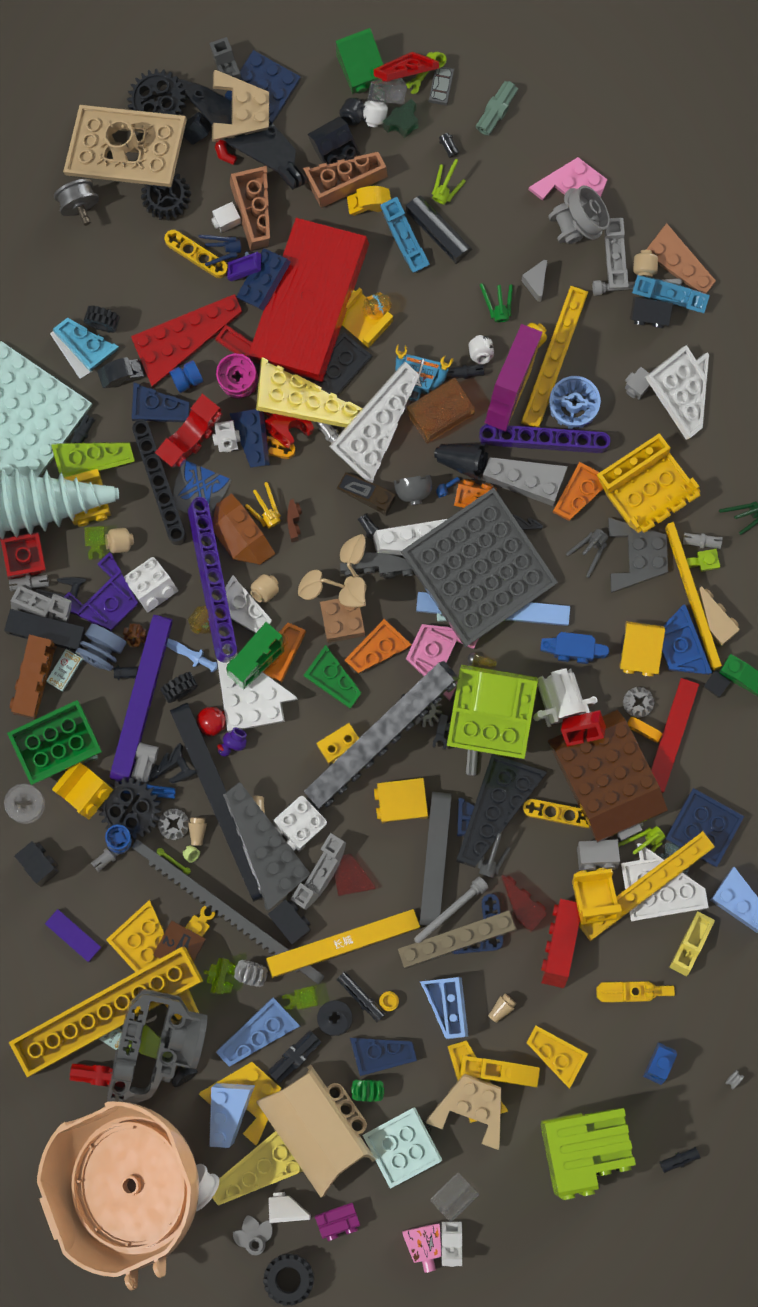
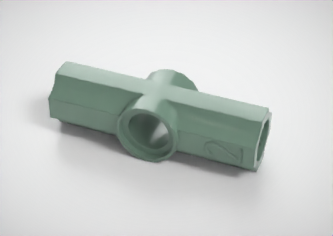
(497, 108)

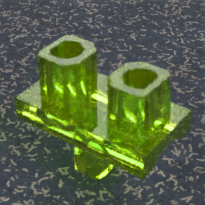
(217, 977)

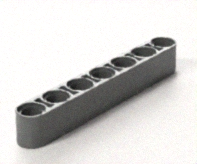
(435, 857)

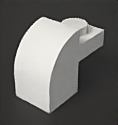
(451, 1244)

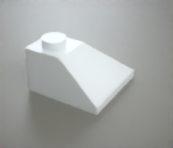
(286, 1209)

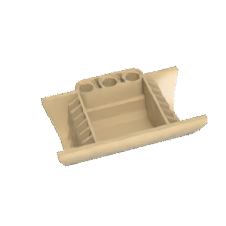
(316, 1128)

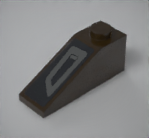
(367, 493)

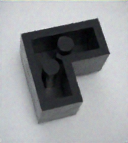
(36, 864)

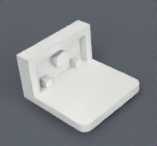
(150, 584)
(299, 823)

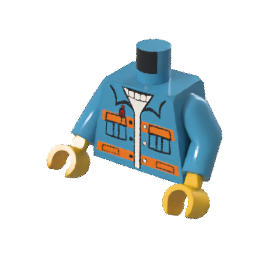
(430, 372)

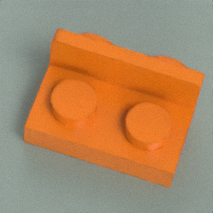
(470, 491)

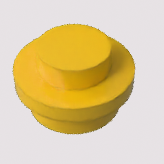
(389, 1001)

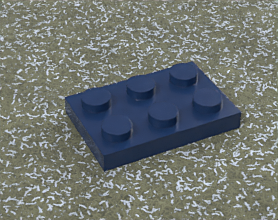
(261, 285)

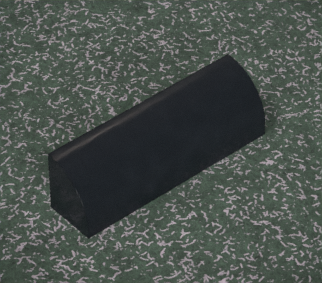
(438, 229)
(61, 633)

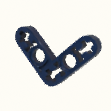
(485, 946)

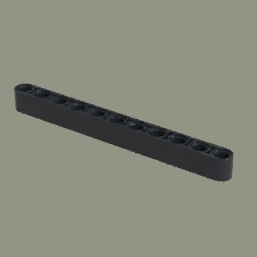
(214, 790)

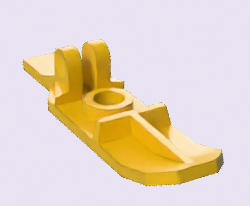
(623, 991)

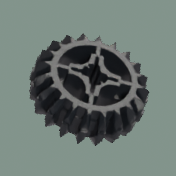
(159, 208)

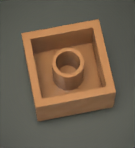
(341, 621)

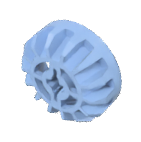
(576, 386)

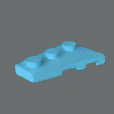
(85, 345)

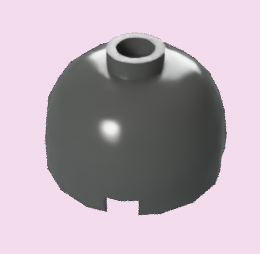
(413, 489)

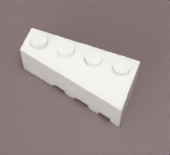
(396, 539)

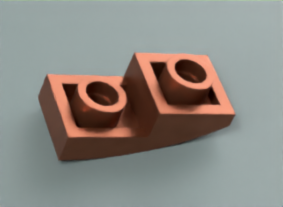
(293, 516)

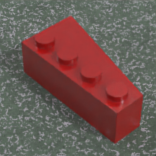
(562, 944)

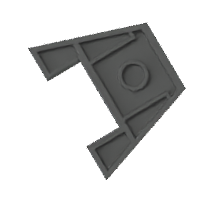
(646, 555)

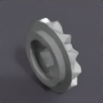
(638, 711)
(182, 823)

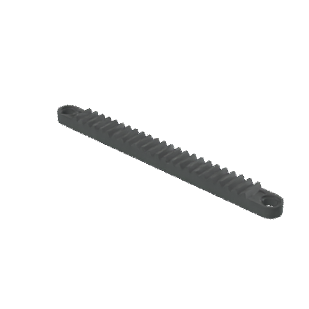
(218, 906)

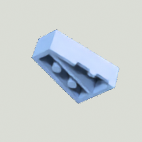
(737, 899)
(448, 1004)
(227, 1112)

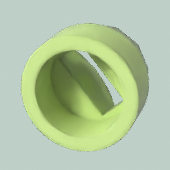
(191, 853)

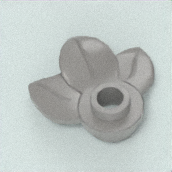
(252, 1232)

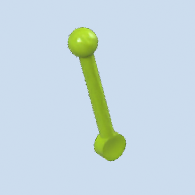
(161, 852)

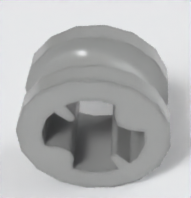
(734, 1079)

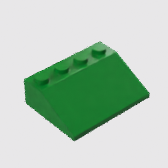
(54, 742)

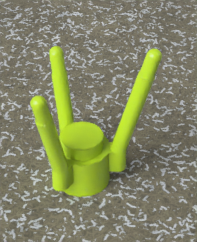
(441, 194)
(653, 837)

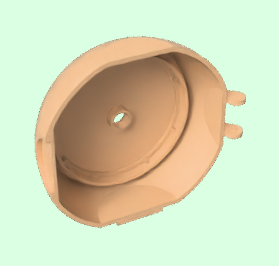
(88, 1196)

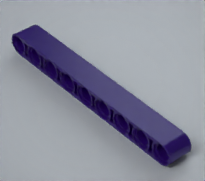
(212, 588)
(141, 697)

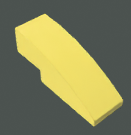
(692, 944)

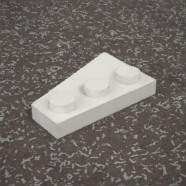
(244, 608)

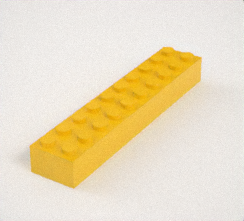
(102, 1012)

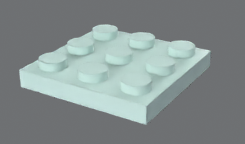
(402, 1147)

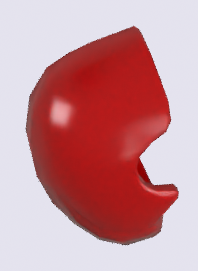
(211, 721)

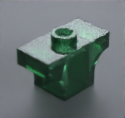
(402, 119)

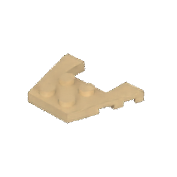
(249, 107)
(476, 1101)

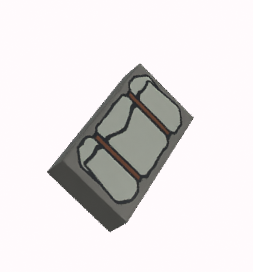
(441, 85)

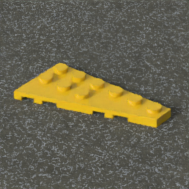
(137, 942)

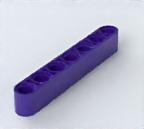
(553, 435)

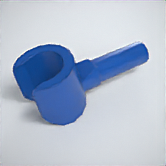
(442, 488)

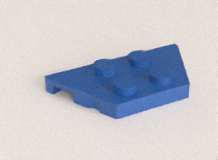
(682, 646)

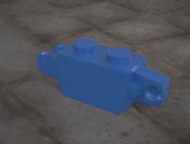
(574, 647)

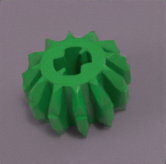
(367, 1090)

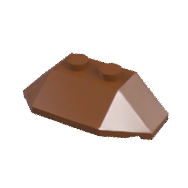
(240, 533)

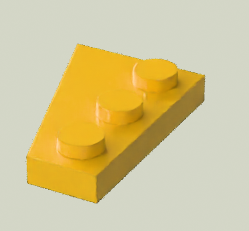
(557, 1054)

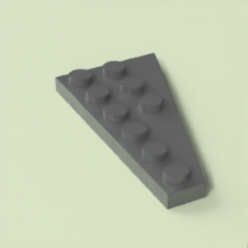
(267, 852)

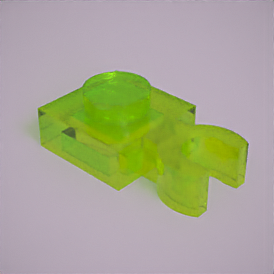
(95, 538)
(303, 998)

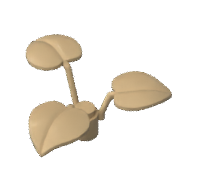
(354, 587)

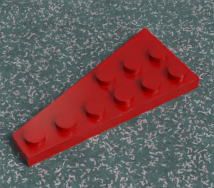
(178, 339)

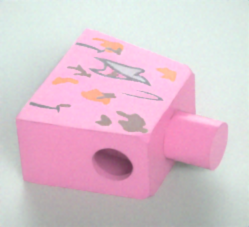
(424, 1245)

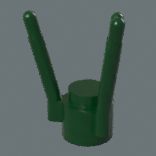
(753, 510)

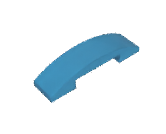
(404, 235)
(671, 293)

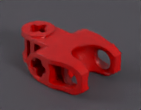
(279, 424)

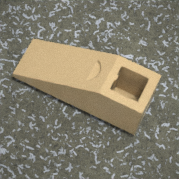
(720, 625)

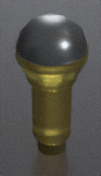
(476, 659)

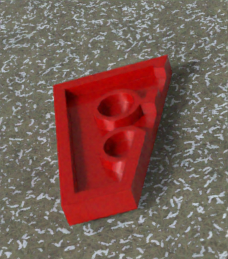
(405, 66)

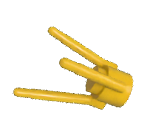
(270, 517)

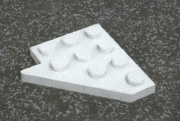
(682, 389)
(256, 704)
(675, 897)

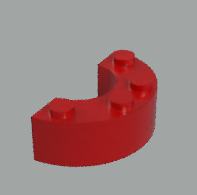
(191, 434)

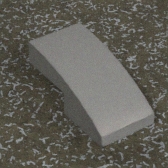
(59, 608)

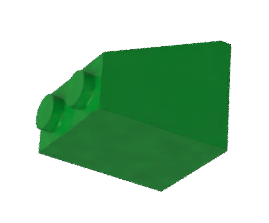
(358, 59)

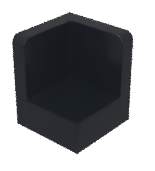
(196, 128)

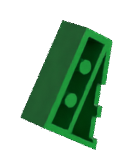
(256, 656)

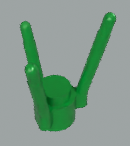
(501, 313)

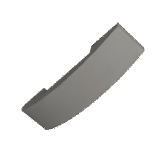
(615, 254)
(322, 873)

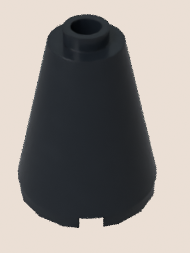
(463, 457)

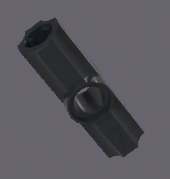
(294, 1057)

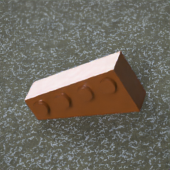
(33, 677)

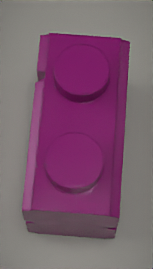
(337, 1221)

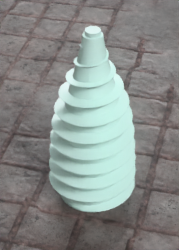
(41, 500)

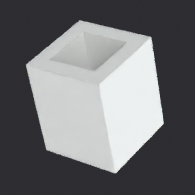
(226, 217)

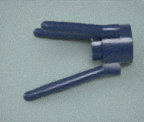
(230, 244)

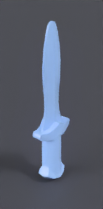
(196, 657)

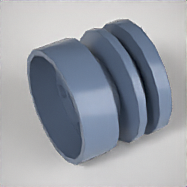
(101, 646)

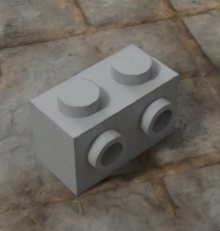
(598, 855)

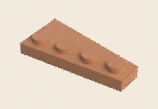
(680, 261)

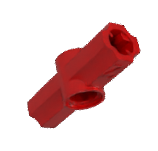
(93, 1074)

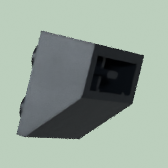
(334, 142)

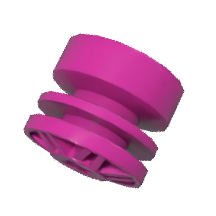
(228, 370)

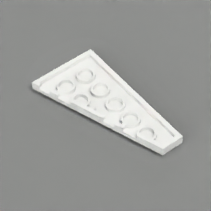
(371, 431)

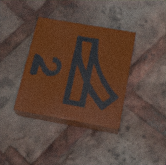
(177, 937)

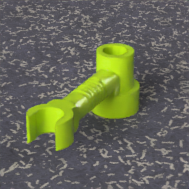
(416, 82)

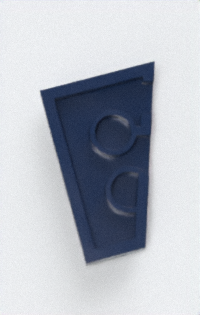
(158, 407)
(252, 436)
(378, 1055)

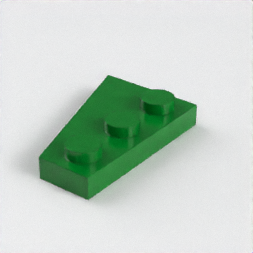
(332, 678)

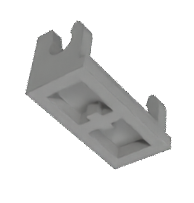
(30, 602)

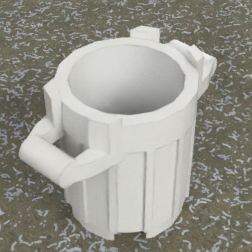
(561, 697)

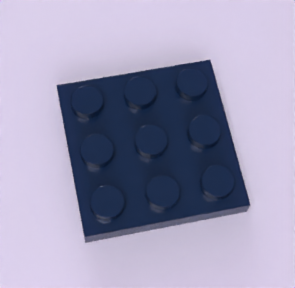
(270, 77)
(705, 815)

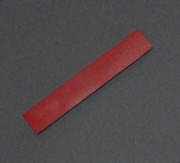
(673, 731)

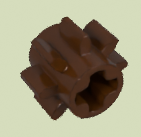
(134, 635)

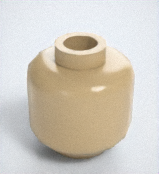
(645, 263)
(119, 540)
(264, 588)

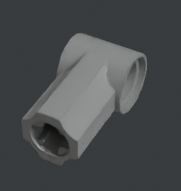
(145, 758)

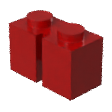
(574, 728)

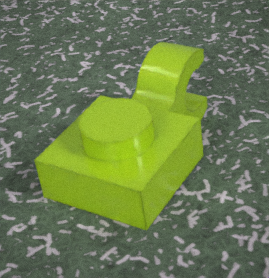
(705, 560)

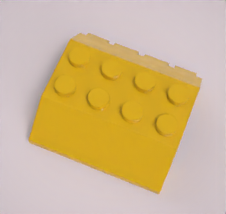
(648, 485)

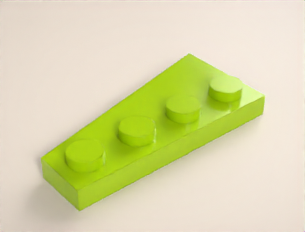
(84, 457)

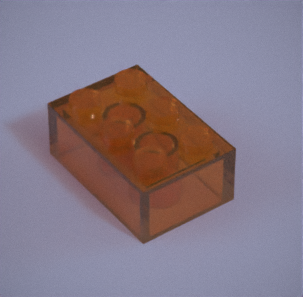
(440, 410)

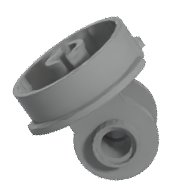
(580, 215)

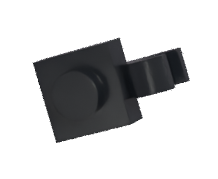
(443, 726)

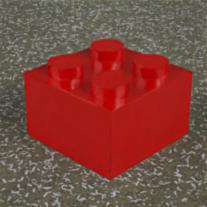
(23, 556)

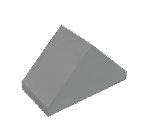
(534, 279)

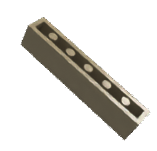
(457, 939)

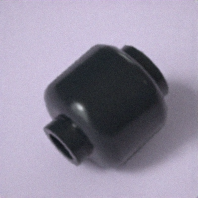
(352, 111)

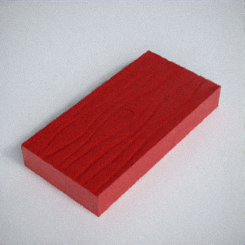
(310, 300)

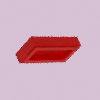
(233, 341)

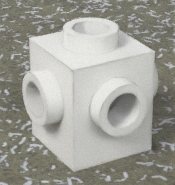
(226, 436)

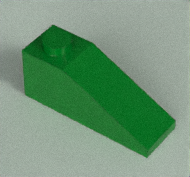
(740, 674)

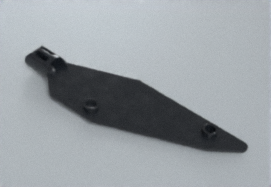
(264, 146)

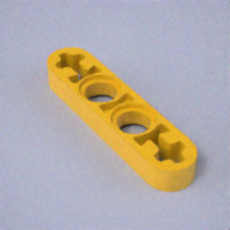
(197, 252)
(560, 810)

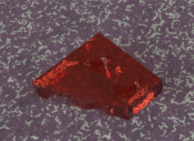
(351, 877)

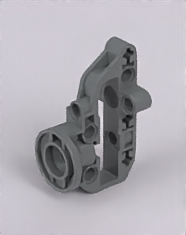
(180, 1037)

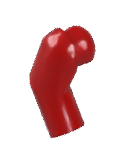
(223, 154)

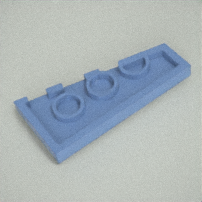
(260, 1030)

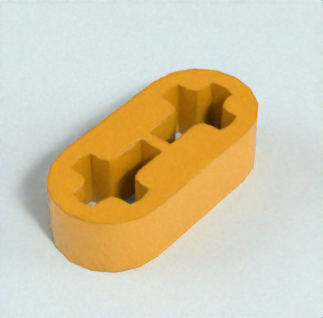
(276, 452)
(644, 729)

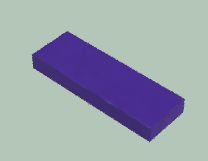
(73, 935)

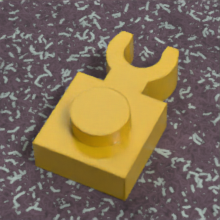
(199, 925)

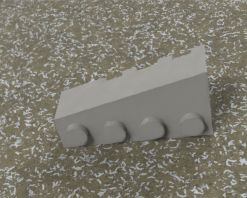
(526, 478)

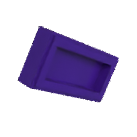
(244, 266)

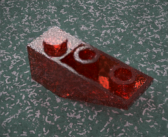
(524, 909)

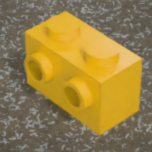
(337, 743)

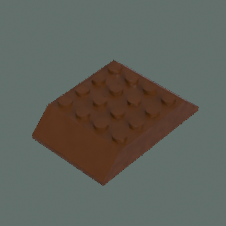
(610, 779)

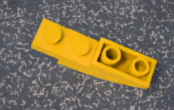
(500, 1071)

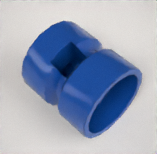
(184, 377)
(118, 839)

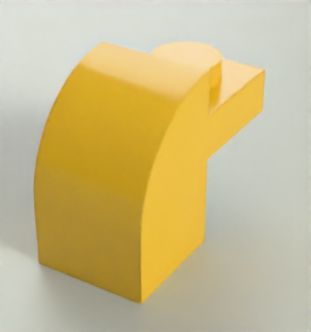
(368, 199)

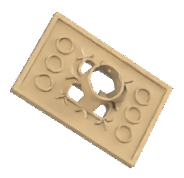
(94, 138)

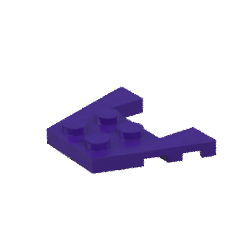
(110, 602)

